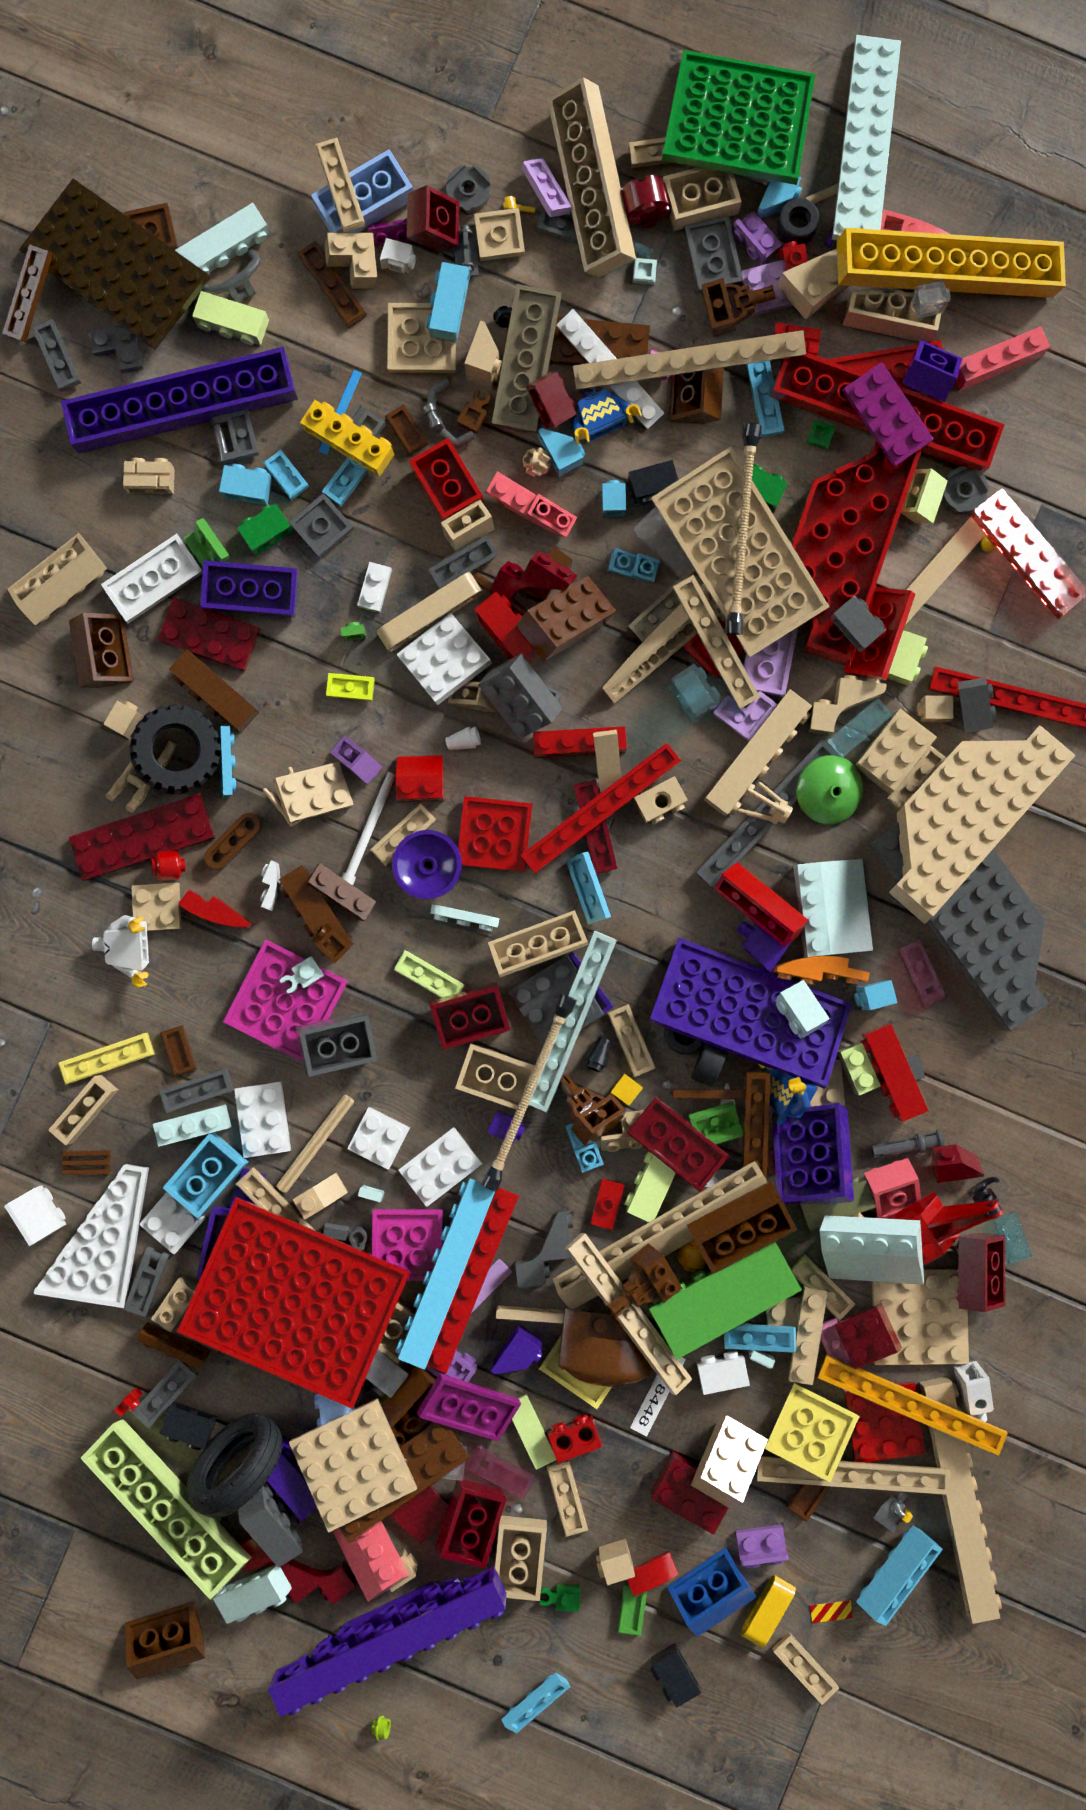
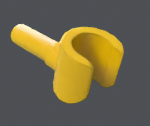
(510, 203)

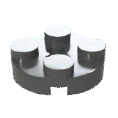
(469, 176)
(976, 495)

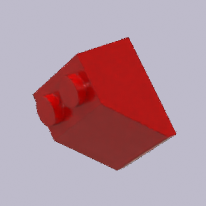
(420, 778)

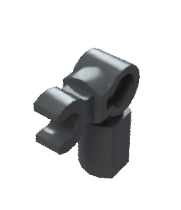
(342, 1233)

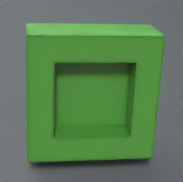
(353, 631)

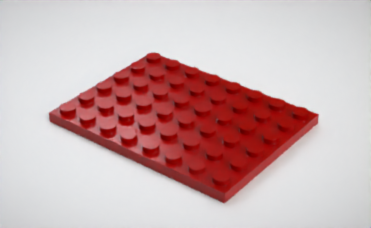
(294, 1302)

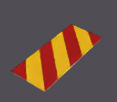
(831, 1611)

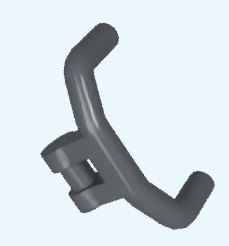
(238, 280)
(435, 420)

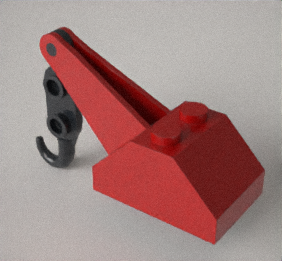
(943, 1224)

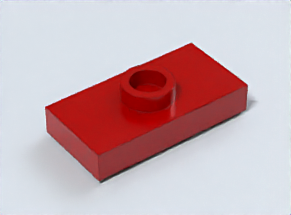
(607, 1204)

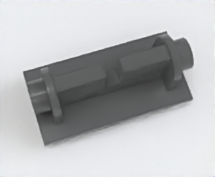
(466, 250)

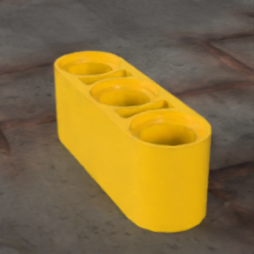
(768, 1611)

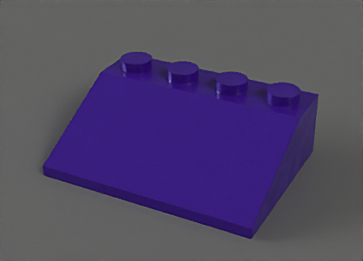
(814, 1157)

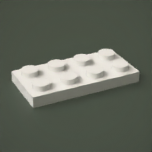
(152, 578)

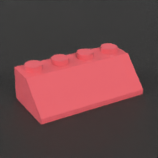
(373, 1561)

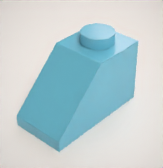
(777, 196)
(562, 450)

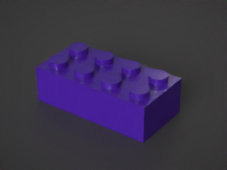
(249, 589)

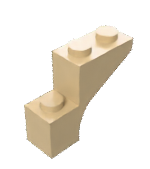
(848, 694)

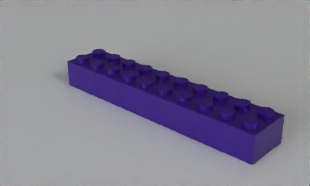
(178, 400)

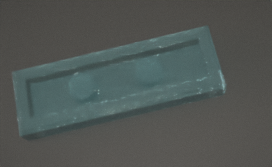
(859, 727)

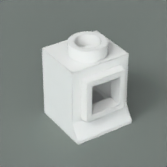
(397, 256)

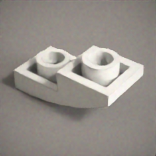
(270, 876)

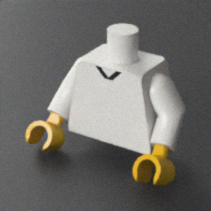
(126, 947)

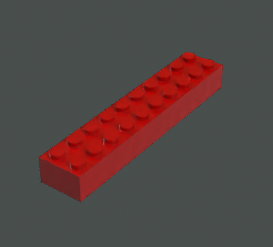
(957, 433)

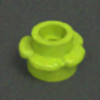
(381, 1728)

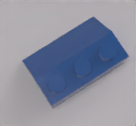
(711, 1592)

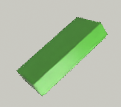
(631, 1612)

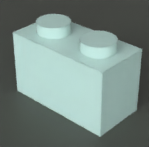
(801, 1009)

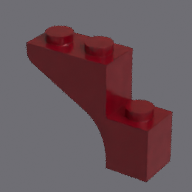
(540, 573)
(303, 1579)

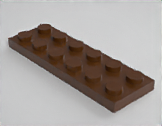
(620, 338)
(429, 1459)

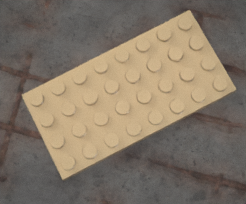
(705, 521)

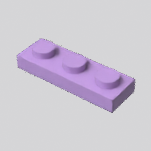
(546, 187)

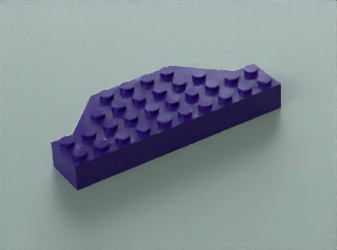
(386, 1636)

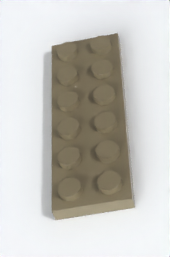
(525, 355)

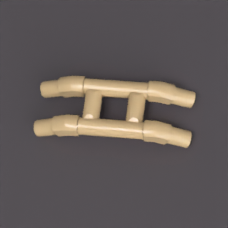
(127, 776)

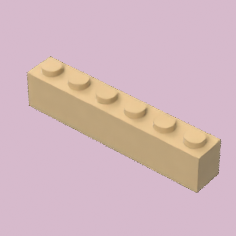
(758, 753)

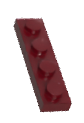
(598, 838)

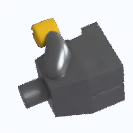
(892, 1510)

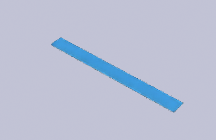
(345, 400)

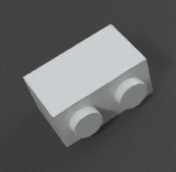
(722, 1372)

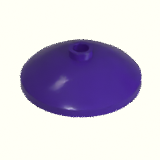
(410, 861)

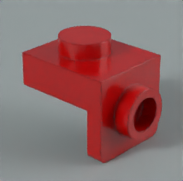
(792, 254)

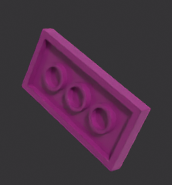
(887, 414)
(468, 1407)

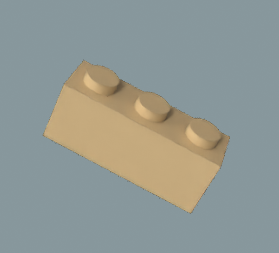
(83, 1110)

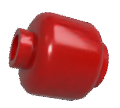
(167, 866)

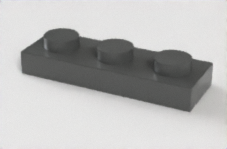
(56, 355)
(462, 561)
(196, 1090)
(164, 1393)

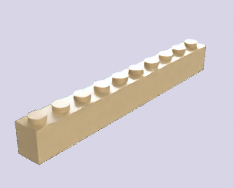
(663, 1233)
(963, 1513)

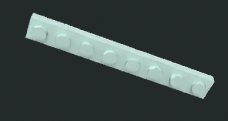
(583, 991)

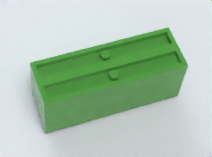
(723, 1300)

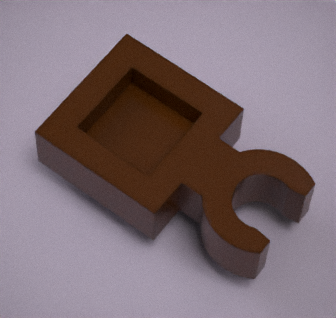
(473, 414)

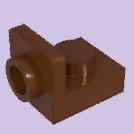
(330, 942)

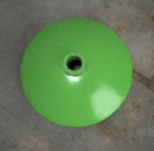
(816, 788)

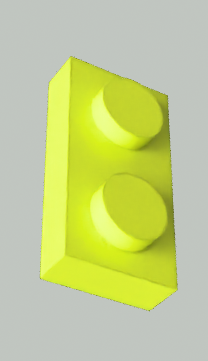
(350, 687)

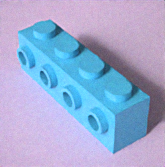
(898, 1575)

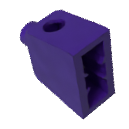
(761, 945)

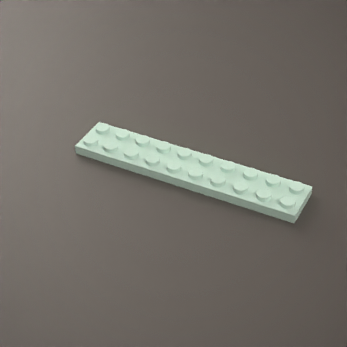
(867, 134)

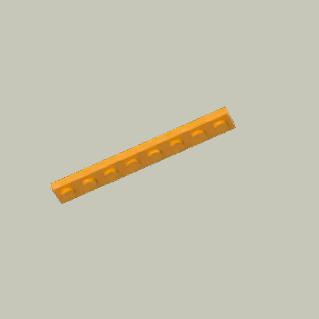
(913, 1405)

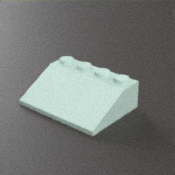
(836, 907)
(872, 1249)

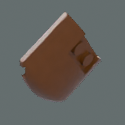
(600, 1350)

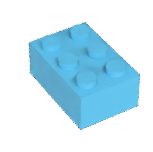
(205, 1175)

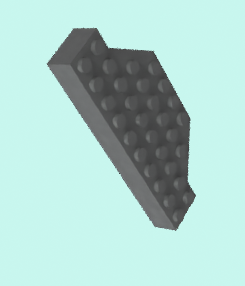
(988, 933)

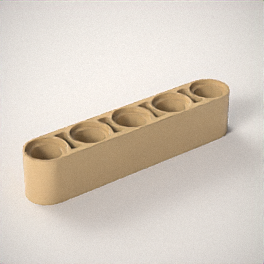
(429, 612)

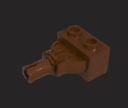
(730, 303)
(590, 1112)
(647, 1281)

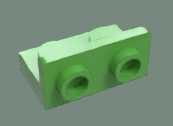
(205, 544)

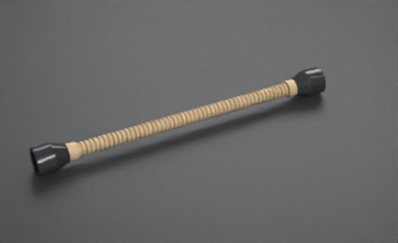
(751, 435)
(563, 1008)

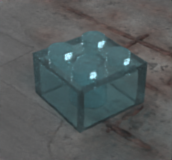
(694, 693)

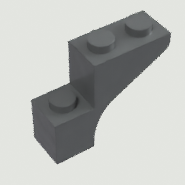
(533, 1270)

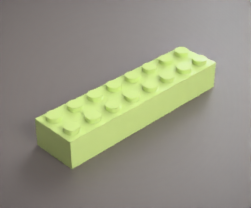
(163, 1508)

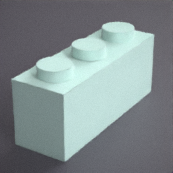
(192, 1125)
(253, 1594)

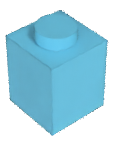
(613, 499)

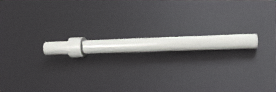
(368, 829)

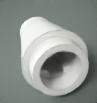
(464, 739)

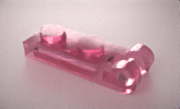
(921, 973)
(501, 1472)

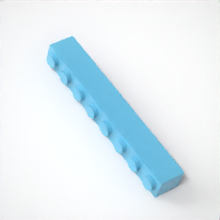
(445, 1275)

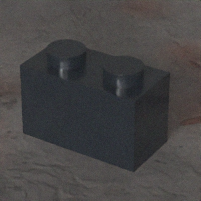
(651, 480)
(188, 1426)
(675, 1675)

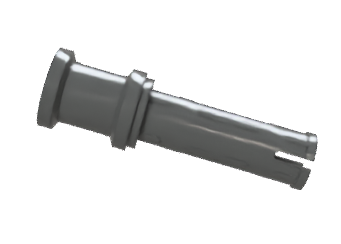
(919, 1143)

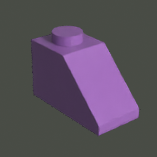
(356, 759)

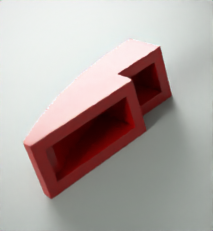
(213, 910)

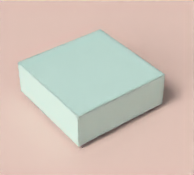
(644, 271)
(371, 1193)
(761, 1358)

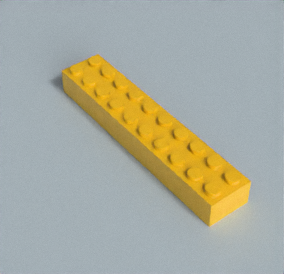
(961, 261)

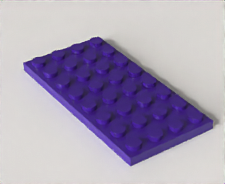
(737, 1012)

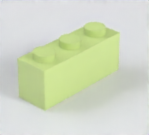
(230, 318)
(650, 1189)

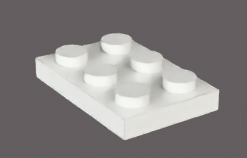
(262, 1119)
(440, 1166)

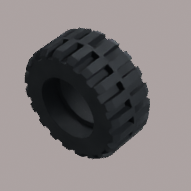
(182, 718)

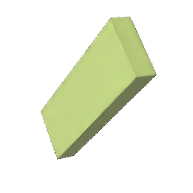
(427, 975)
(533, 1434)

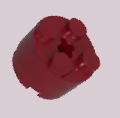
(646, 201)

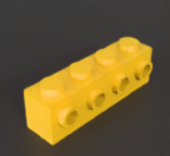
(347, 438)

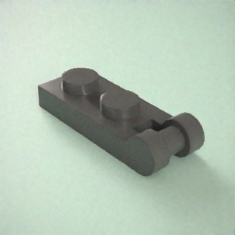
(146, 1282)

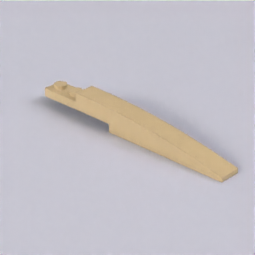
(657, 648)

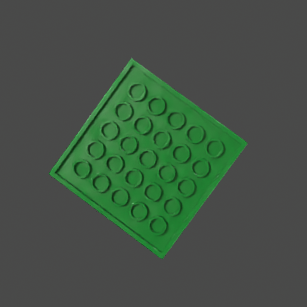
(739, 117)

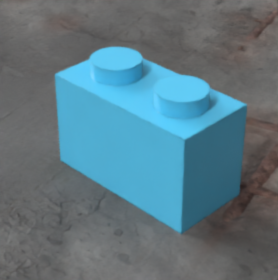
(246, 484)
(875, 995)

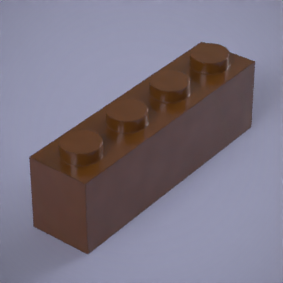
(213, 690)
(310, 904)

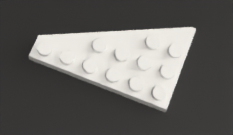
(101, 1253)

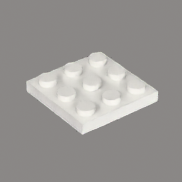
(444, 658)

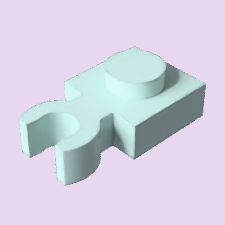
(305, 973)

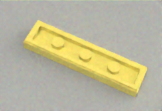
(106, 1058)

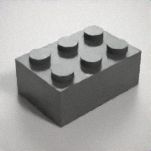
(520, 696)
(336, 1044)
(272, 1525)

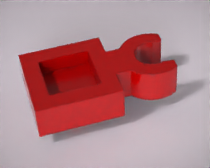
(129, 1403)

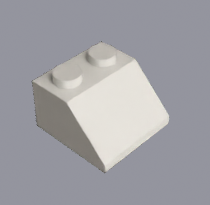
(36, 1215)

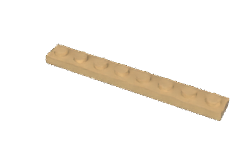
(632, 1319)
(860, 1475)

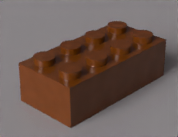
(565, 618)
(741, 1227)

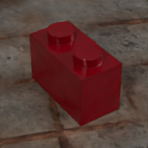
(551, 399)

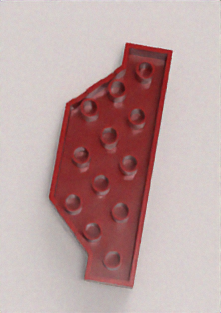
(847, 537)

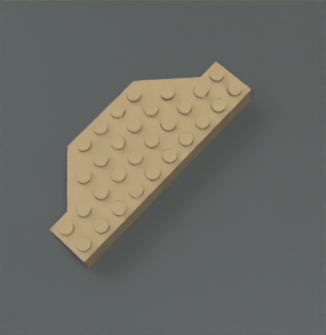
(967, 812)

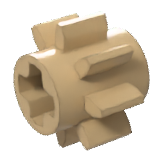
(536, 462)

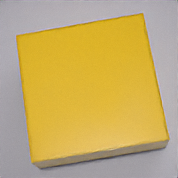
(626, 1089)

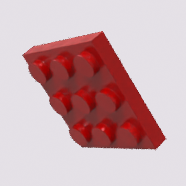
(494, 833)
(883, 1432)

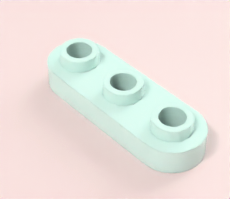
(464, 917)

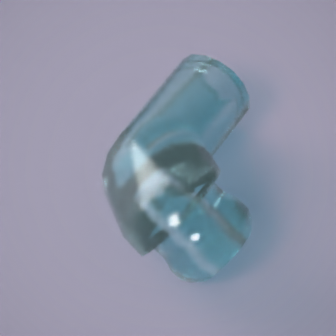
(642, 250)

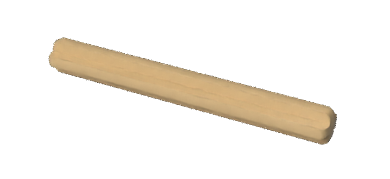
(315, 1143)

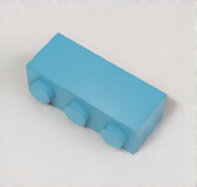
(448, 301)

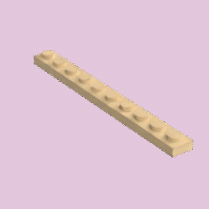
(690, 360)

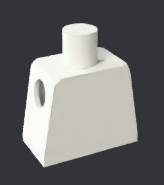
(974, 1389)

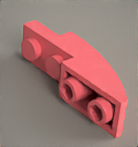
(899, 222)
(530, 506)

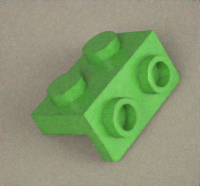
(718, 1123)

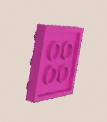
(407, 1238)

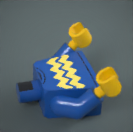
(600, 414)
(788, 1095)

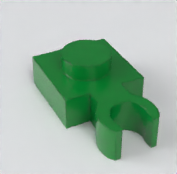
(566, 1597)

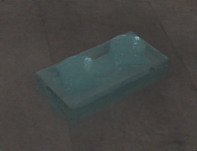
(1015, 1240)

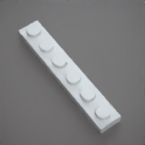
(595, 351)

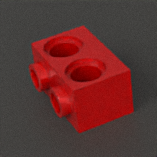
(577, 1444)

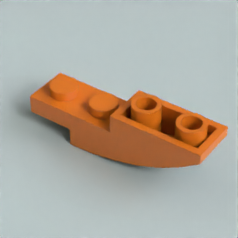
(812, 970)

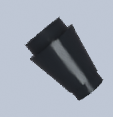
(598, 1055)

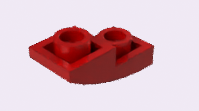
(653, 1573)

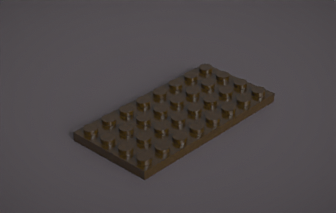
(116, 264)

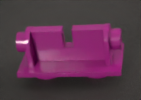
(396, 232)

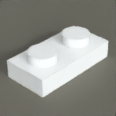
(374, 587)

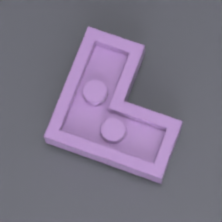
(745, 720)

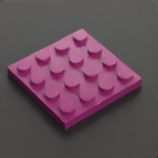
(271, 1013)

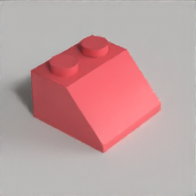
(893, 1187)

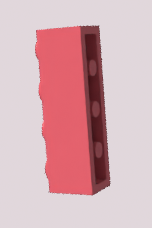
(1002, 358)

